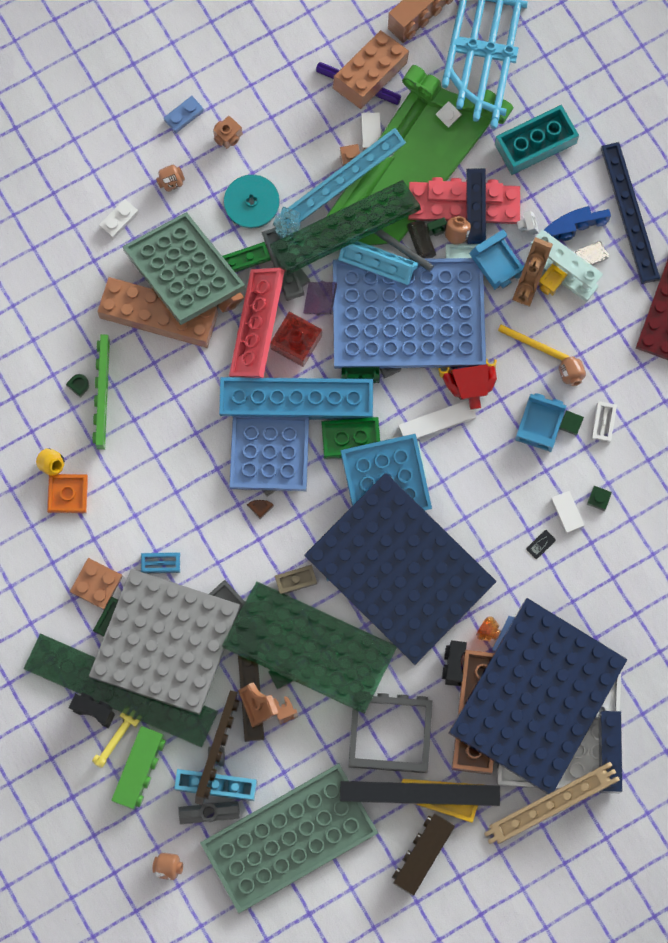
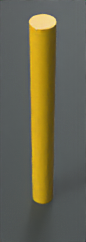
(531, 342)

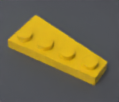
(462, 812)

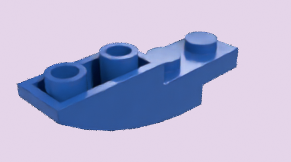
(580, 219)

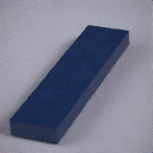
(476, 204)

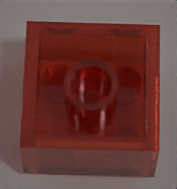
(296, 339)

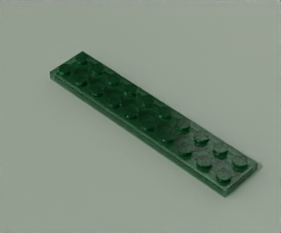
(72, 669)

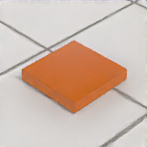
(67, 493)

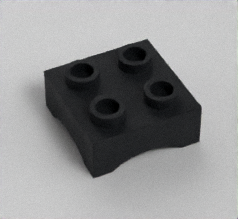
(452, 671)
(85, 705)

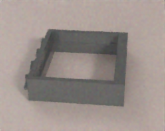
(383, 698)

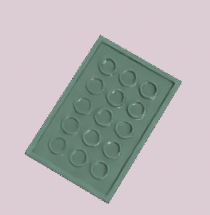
(184, 268)

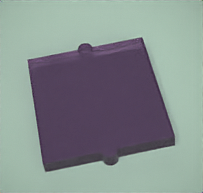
(320, 298)

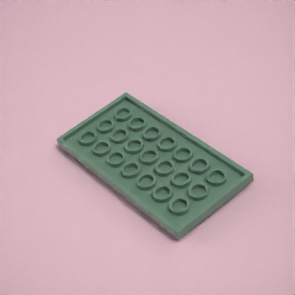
(287, 839)

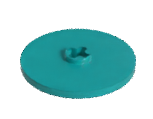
(264, 196)

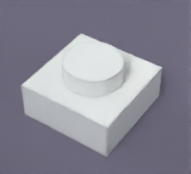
(448, 114)

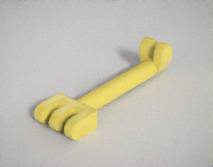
(100, 760)

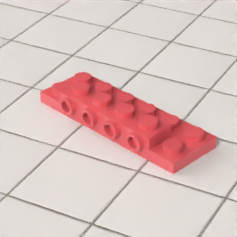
(448, 200)
(257, 323)

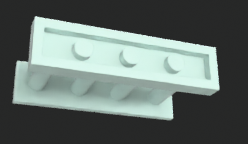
(580, 274)

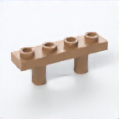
(532, 271)

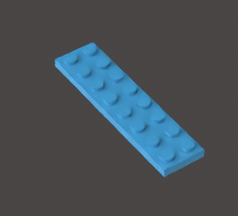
(296, 397)

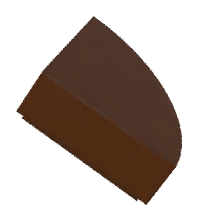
(260, 507)

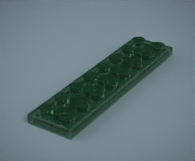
(345, 227)

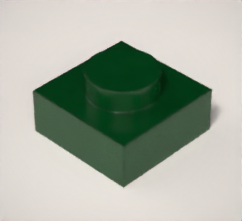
(437, 227)
(599, 498)
(279, 680)

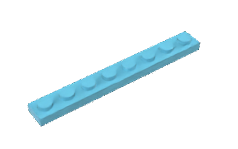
(348, 174)

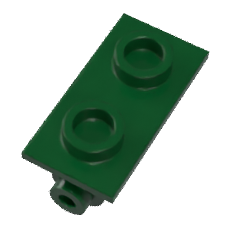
(361, 373)

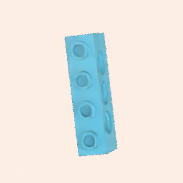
(222, 786)

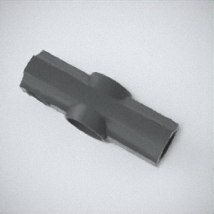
(222, 810)

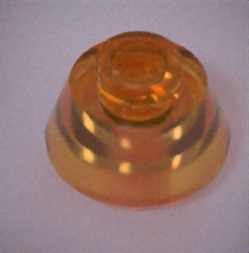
(488, 629)

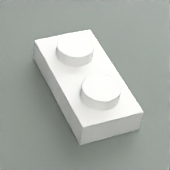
(118, 218)

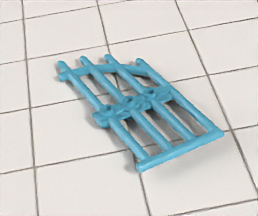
(488, 50)

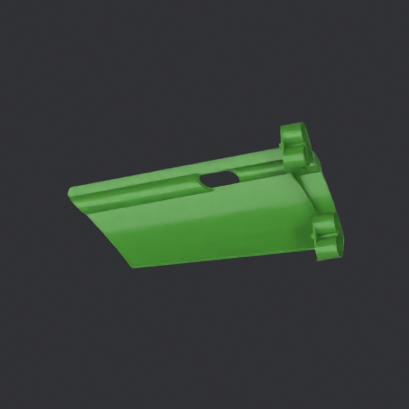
(429, 147)

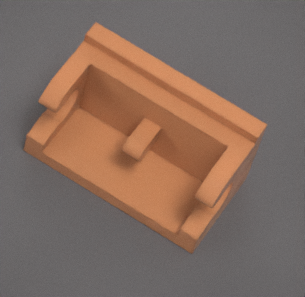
(286, 712)

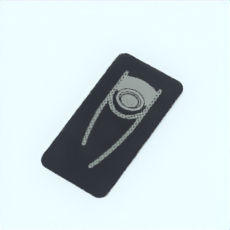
(540, 544)

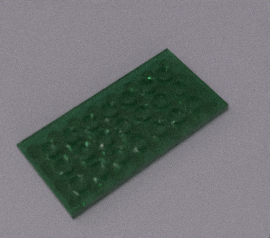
(310, 647)

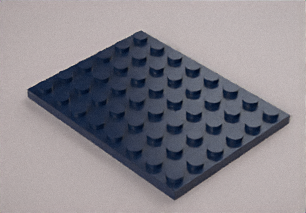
(400, 568)
(538, 696)

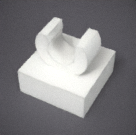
(529, 223)

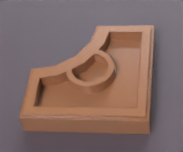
(257, 705)

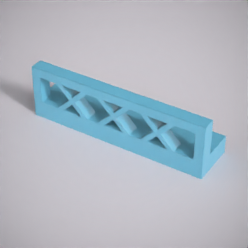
(378, 261)

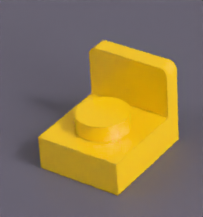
(551, 280)

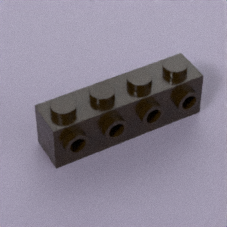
(423, 855)

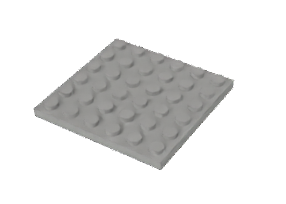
(164, 641)

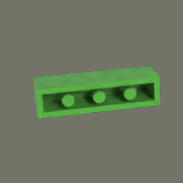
(138, 768)

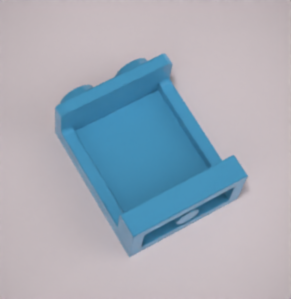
(497, 261)
(540, 422)

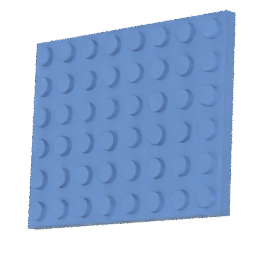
(414, 325)

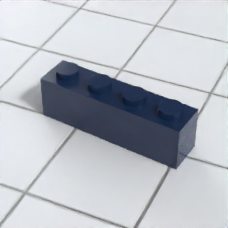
(611, 746)

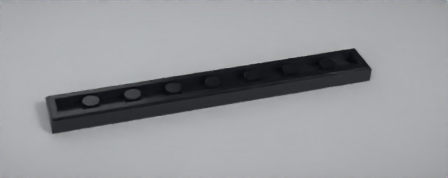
(420, 793)

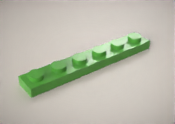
(100, 400)

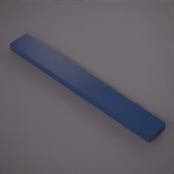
(630, 213)

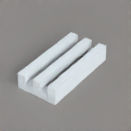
(601, 437)

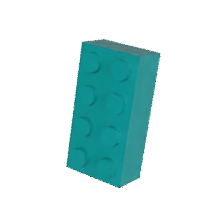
(536, 139)

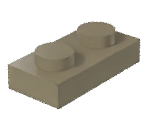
(296, 579)

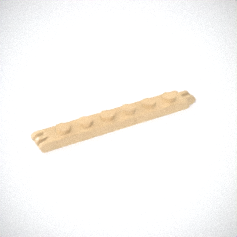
(552, 804)

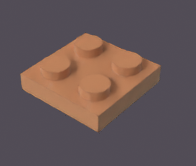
(96, 583)

